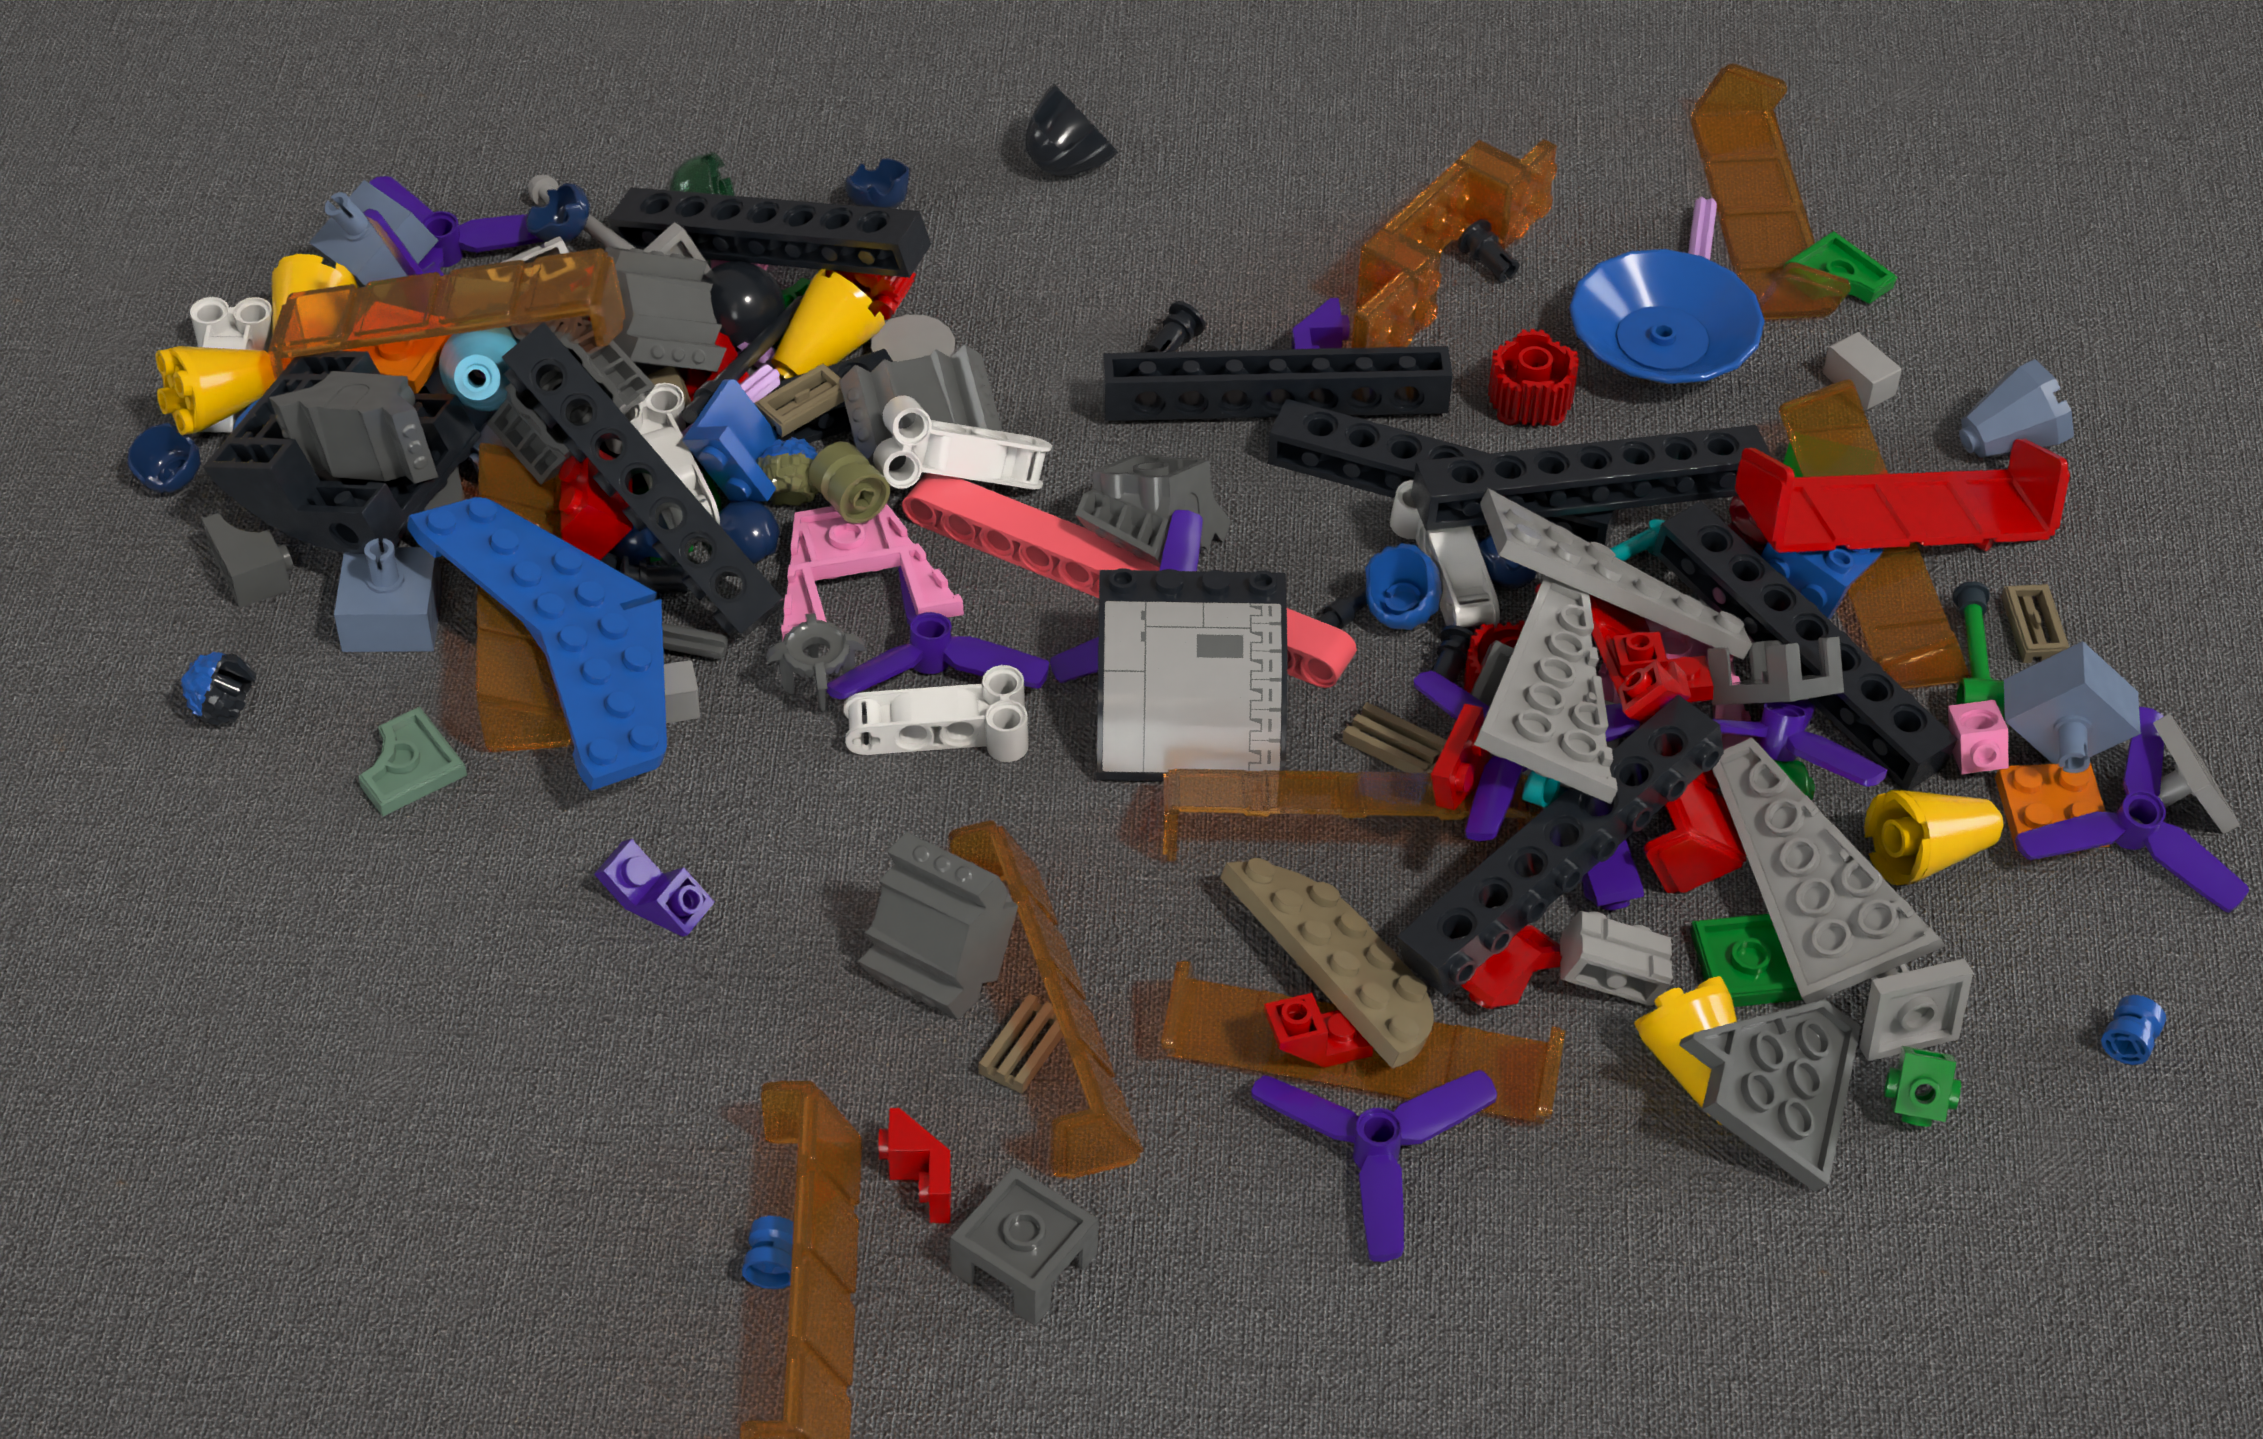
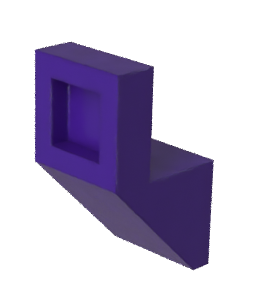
(1322, 328)
(1613, 881)
(666, 899)

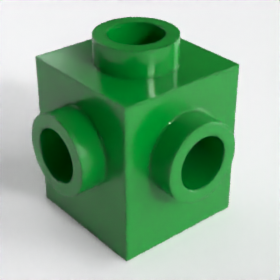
(1918, 1068)

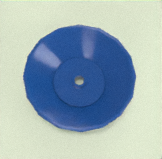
(1666, 316)

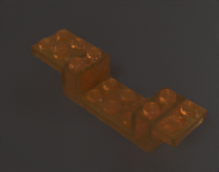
(1403, 259)

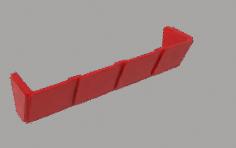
(1905, 507)
(1705, 833)

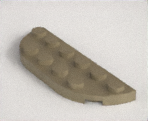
(1339, 955)

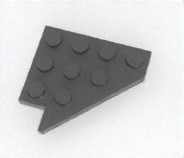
(1782, 1083)

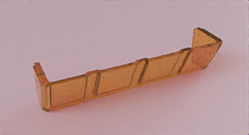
(1759, 195)
(451, 304)
(1895, 594)
(512, 672)
(1312, 793)
(1231, 1030)
(1088, 1138)
(822, 1262)

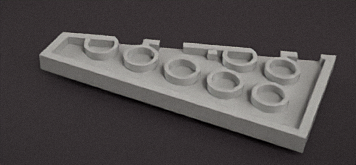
(1596, 570)
(1550, 698)
(1821, 893)

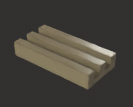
(806, 404)
(2019, 627)
(1398, 735)
(1042, 1015)

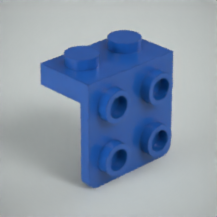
(729, 440)
(1822, 575)

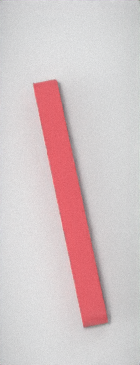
(1076, 556)

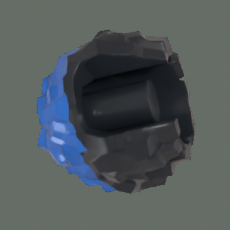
(217, 687)

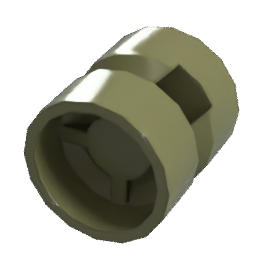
(849, 482)

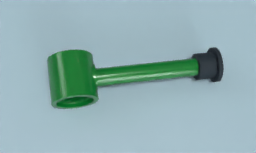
(1972, 601)

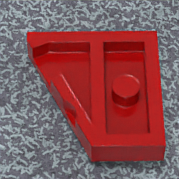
(1460, 761)

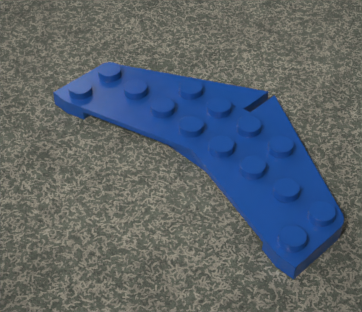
(587, 619)

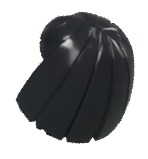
(1063, 138)

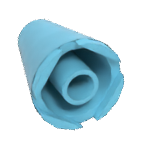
(478, 351)

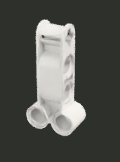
(238, 327)
(661, 424)
(956, 450)
(1467, 588)
(944, 717)

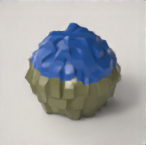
(788, 468)

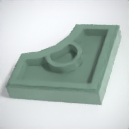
(411, 763)

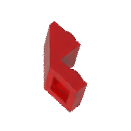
(1642, 648)
(1651, 688)
(1506, 974)
(1314, 1036)
(921, 1157)

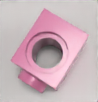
(1980, 736)

